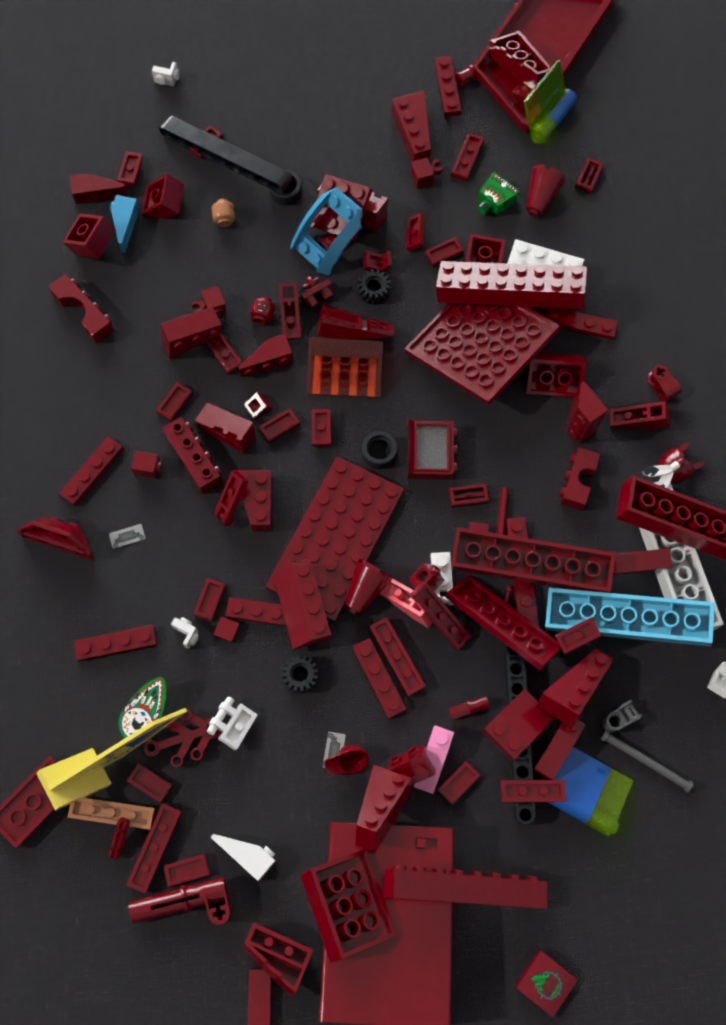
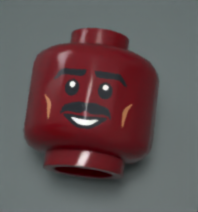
(262, 310)

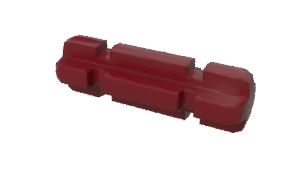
(119, 838)

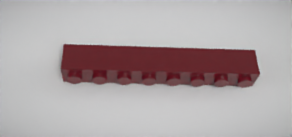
(463, 888)

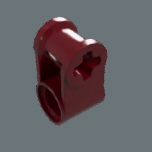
(663, 384)

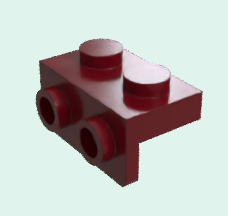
(413, 764)

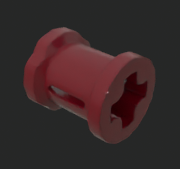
(465, 76)

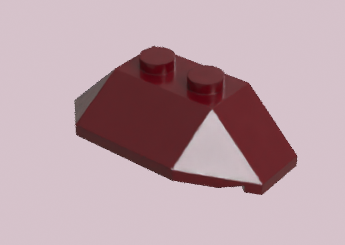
(58, 536)

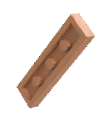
(110, 812)

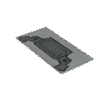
(127, 536)
(334, 743)

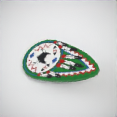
(144, 707)

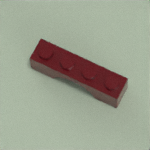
(68, 294)

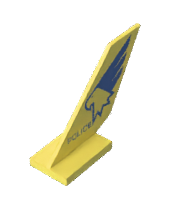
(84, 773)

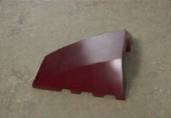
(345, 325)

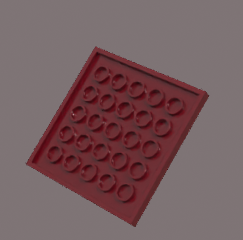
(482, 345)

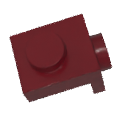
(377, 261)

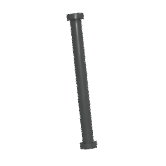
(687, 785)

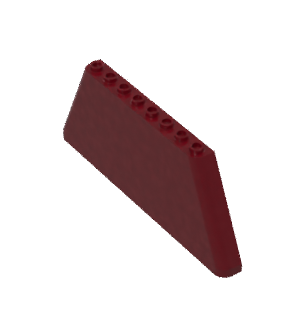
(554, 29)

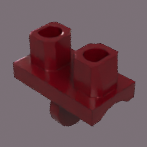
(322, 288)

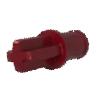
(469, 707)

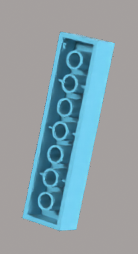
(633, 616)

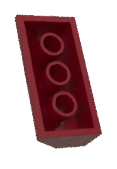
(302, 605)

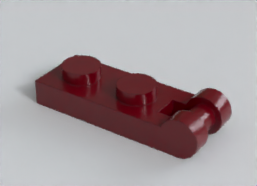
(230, 498)

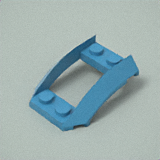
(311, 250)

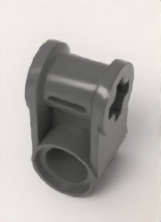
(624, 716)

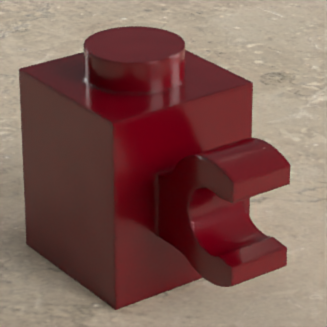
(423, 172)
(209, 298)

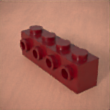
(192, 455)

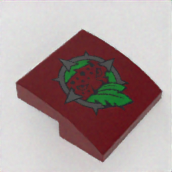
(546, 983)

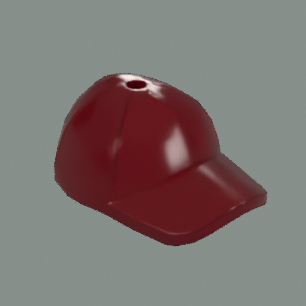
(345, 762)

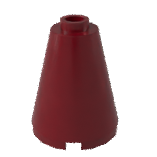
(543, 188)
(365, 586)

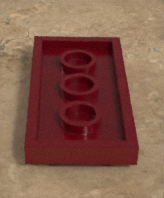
(25, 808)

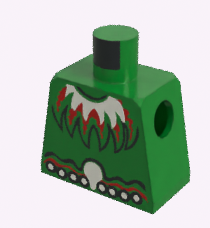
(496, 195)

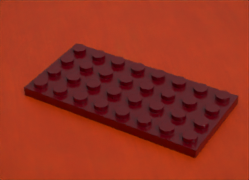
(340, 529)

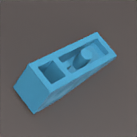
(124, 216)

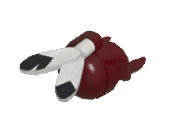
(673, 467)

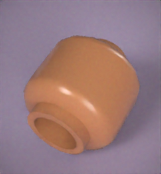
(223, 213)

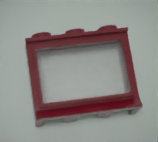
(431, 450)

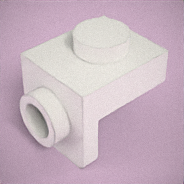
(166, 76)
(185, 627)
(718, 680)

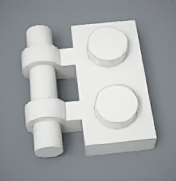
(238, 725)

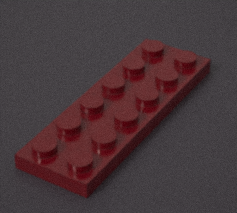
(504, 622)

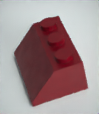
(555, 374)
(585, 414)

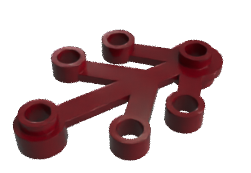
(186, 738)

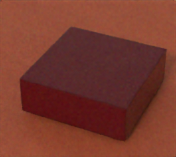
(226, 629)

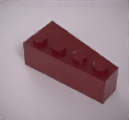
(519, 58)
(412, 123)
(573, 691)

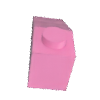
(436, 752)

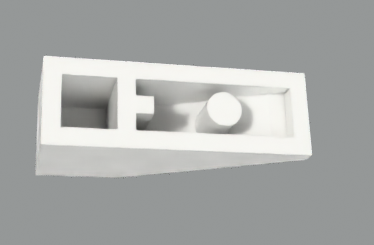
(249, 856)

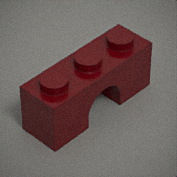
(574, 493)

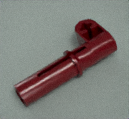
(208, 891)

